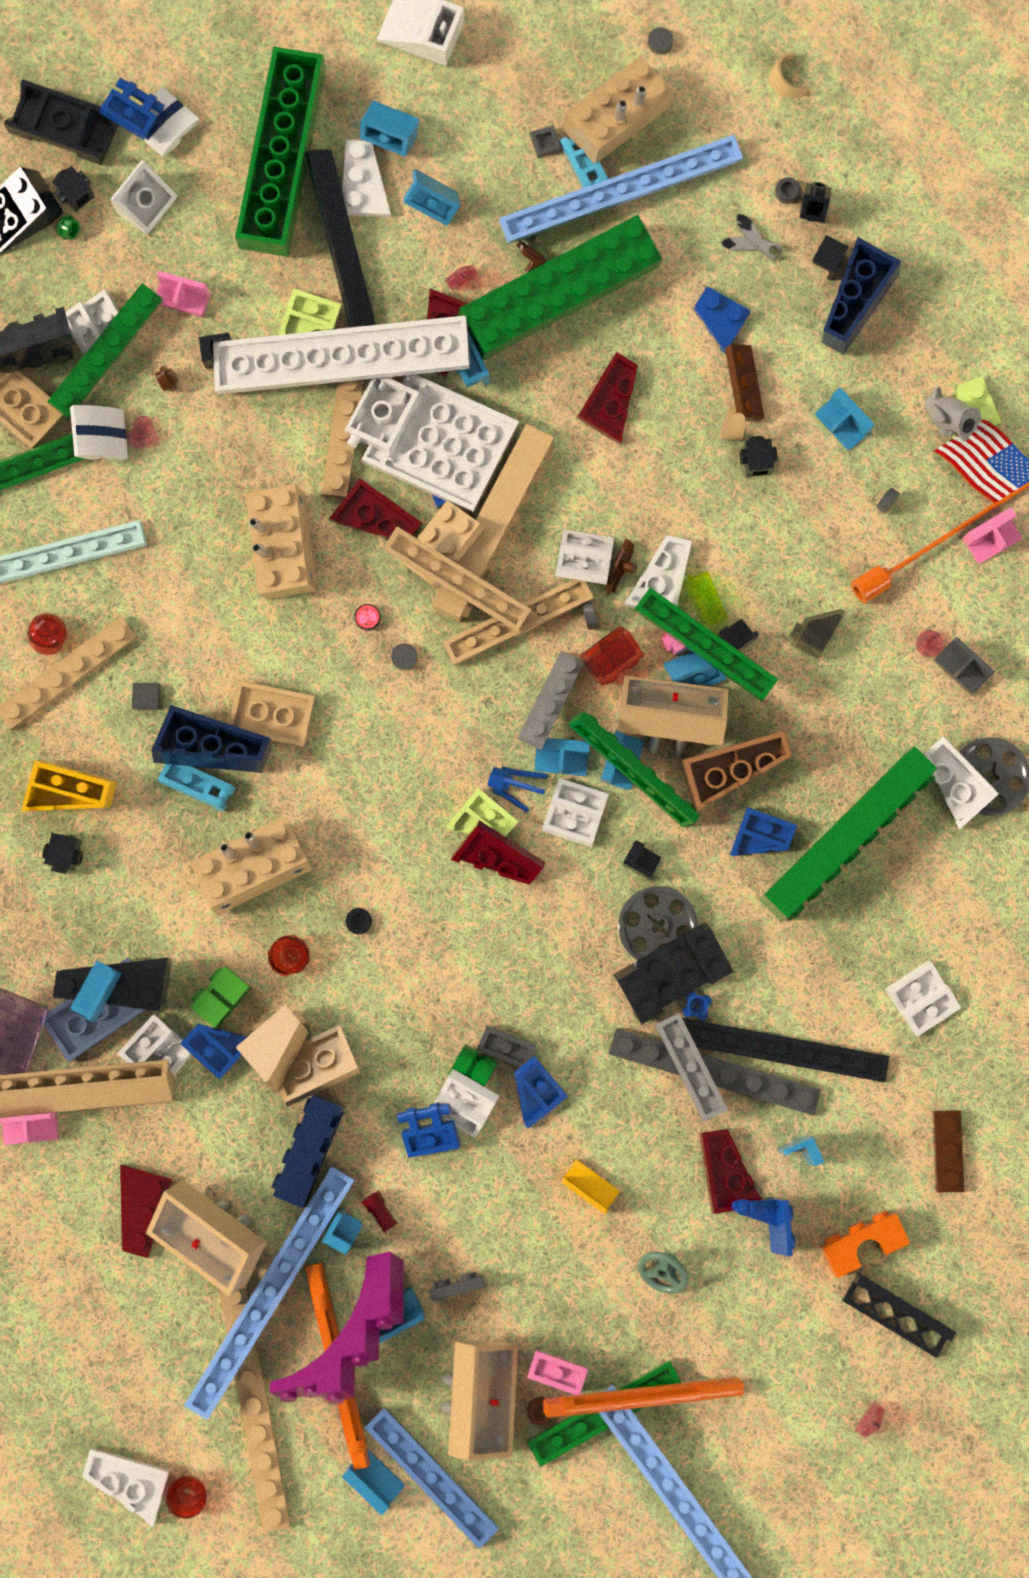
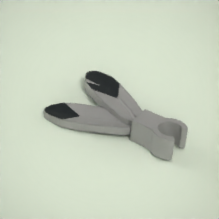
(751, 241)

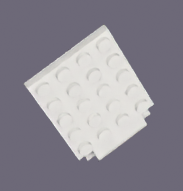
(431, 437)

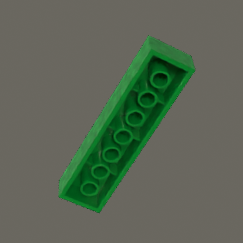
(279, 151)
(560, 287)
(851, 831)

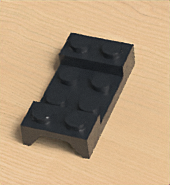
(62, 122)
(673, 972)

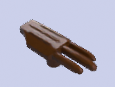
(536, 259)
(621, 565)

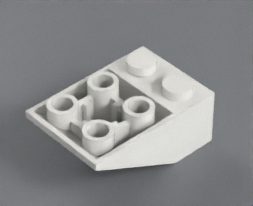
(423, 28)

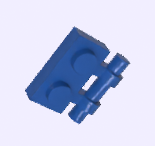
(128, 113)
(432, 1137)

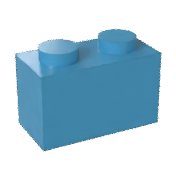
(389, 128)

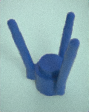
(503, 779)

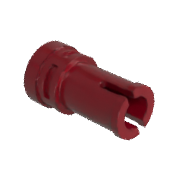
(375, 1204)

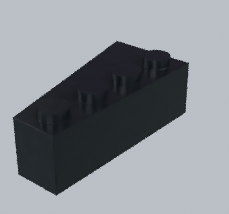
(36, 342)
(140, 985)

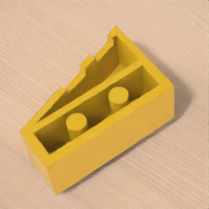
(62, 787)

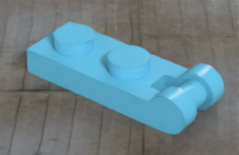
(196, 785)

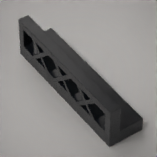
(905, 1307)

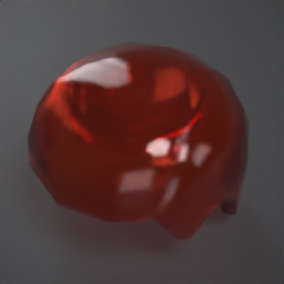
(46, 633)
(282, 962)
(182, 1503)

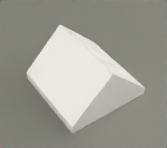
(143, 198)

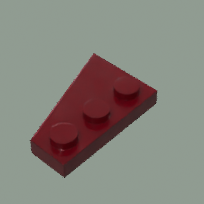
(139, 1200)

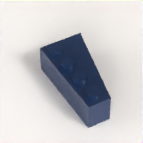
(861, 290)
(208, 743)
(308, 1151)

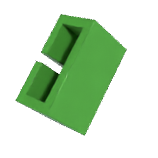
(220, 997)

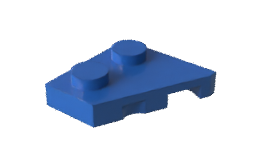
(721, 316)
(762, 834)
(213, 1048)

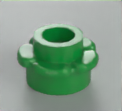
(65, 225)

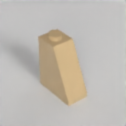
(275, 1046)

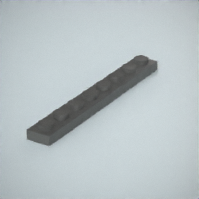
(724, 1074)

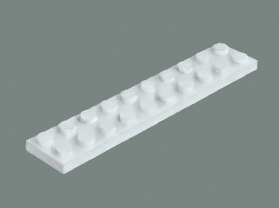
(341, 355)

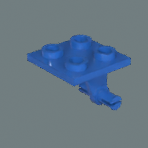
(775, 1213)

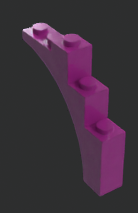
(358, 1343)

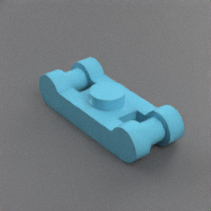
(582, 164)

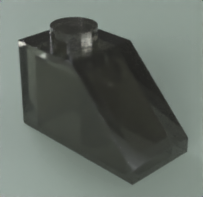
(815, 632)

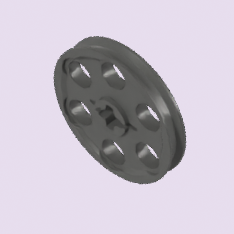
(1001, 771)
(661, 911)

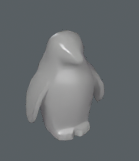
(951, 415)

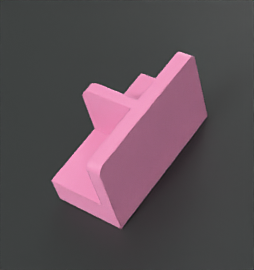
(183, 294)
(992, 536)
(30, 1128)
(557, 1372)

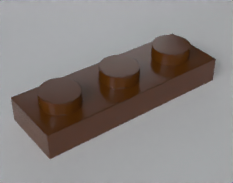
(744, 382)
(948, 1151)

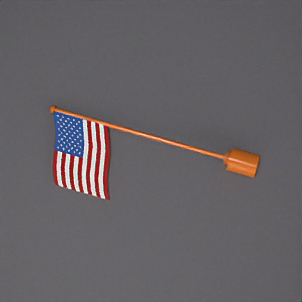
(989, 466)

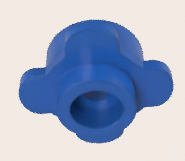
(701, 1012)

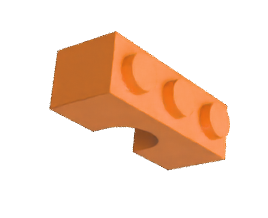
(842, 1250)

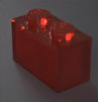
(612, 656)

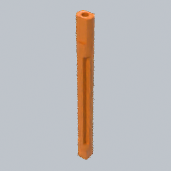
(329, 1332)
(642, 1397)

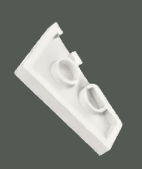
(362, 181)
(664, 572)
(959, 781)
(129, 1481)

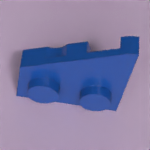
(537, 1091)

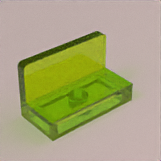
(705, 599)

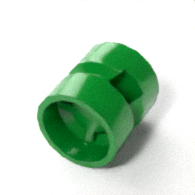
(473, 1066)

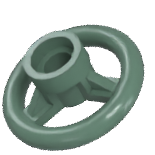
(665, 1269)

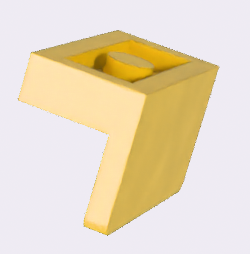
(590, 1186)

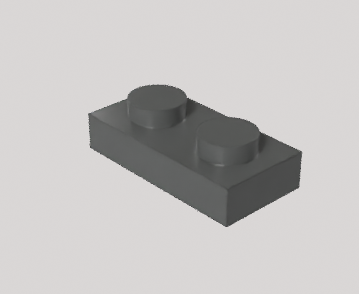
(505, 1047)
(468, 1282)

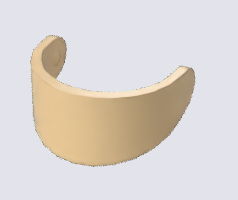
(780, 85)
(733, 425)

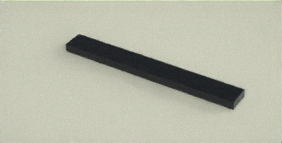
(340, 238)
(788, 1050)

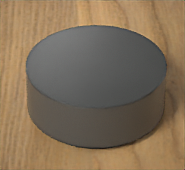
(660, 40)
(787, 190)
(888, 500)
(590, 616)
(404, 656)

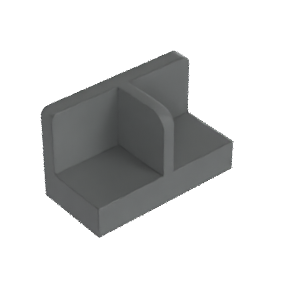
(964, 665)

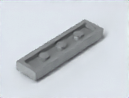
(550, 700)
(691, 1067)

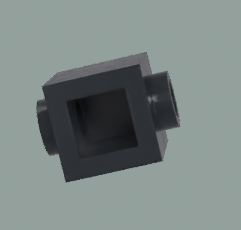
(73, 188)
(815, 202)
(758, 456)
(62, 853)

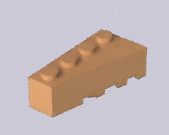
(724, 769)

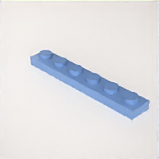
(432, 1477)

